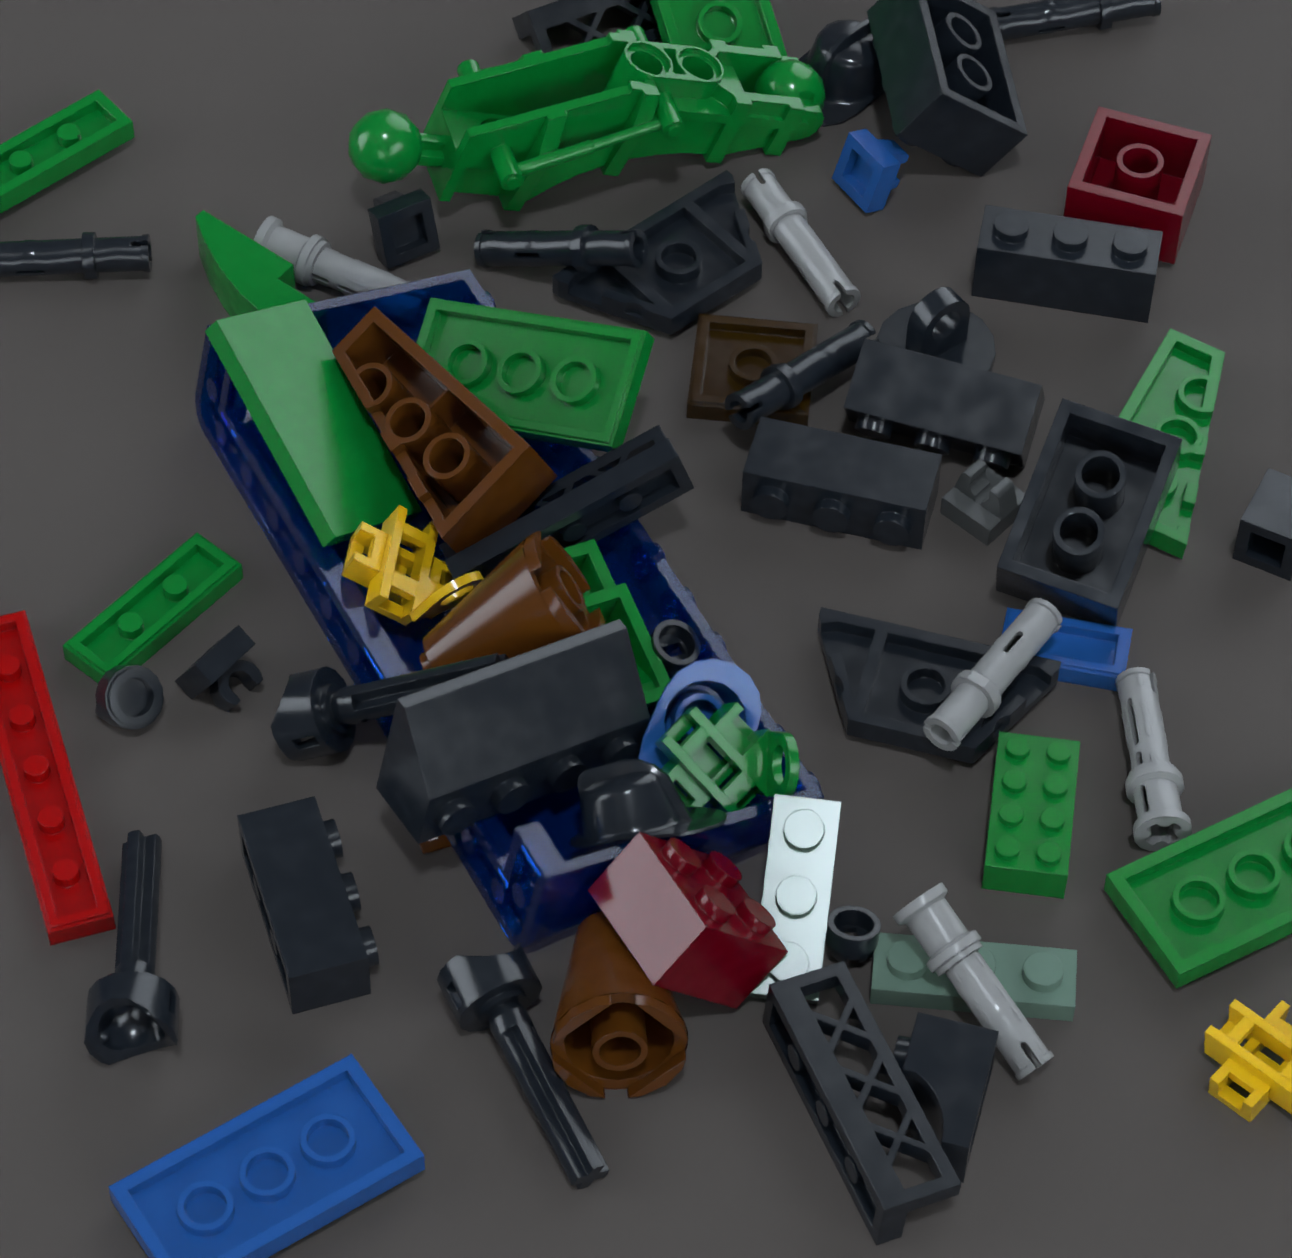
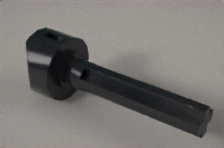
(325, 707)
(495, 995)
(133, 1007)

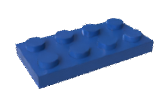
(271, 1171)

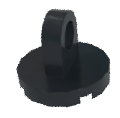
(943, 329)

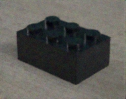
(948, 80)
(1088, 513)

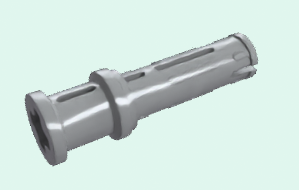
(318, 263)
(1153, 781)
(955, 953)

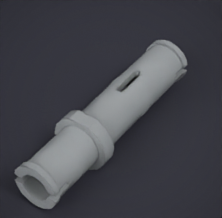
(788, 225)
(979, 690)

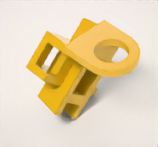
(387, 564)
(1247, 1064)

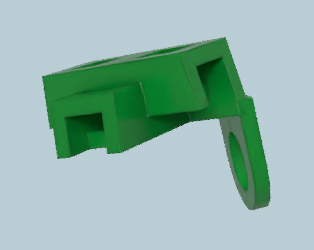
(748, 753)

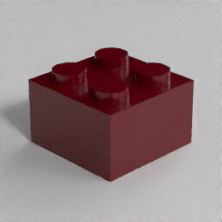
(1139, 176)
(688, 920)

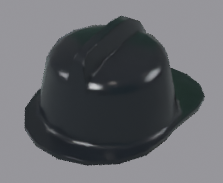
(848, 68)
(635, 798)

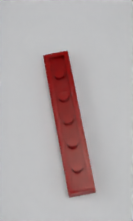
(46, 795)

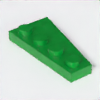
(1178, 399)

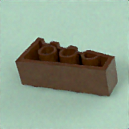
(452, 447)

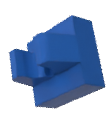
(869, 169)

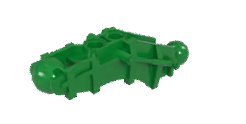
(592, 107)

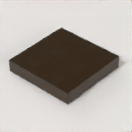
(733, 355)

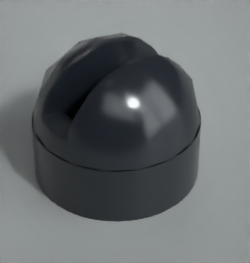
(668, 637)
(856, 920)

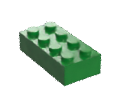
(1031, 815)

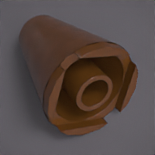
(516, 608)
(613, 1021)

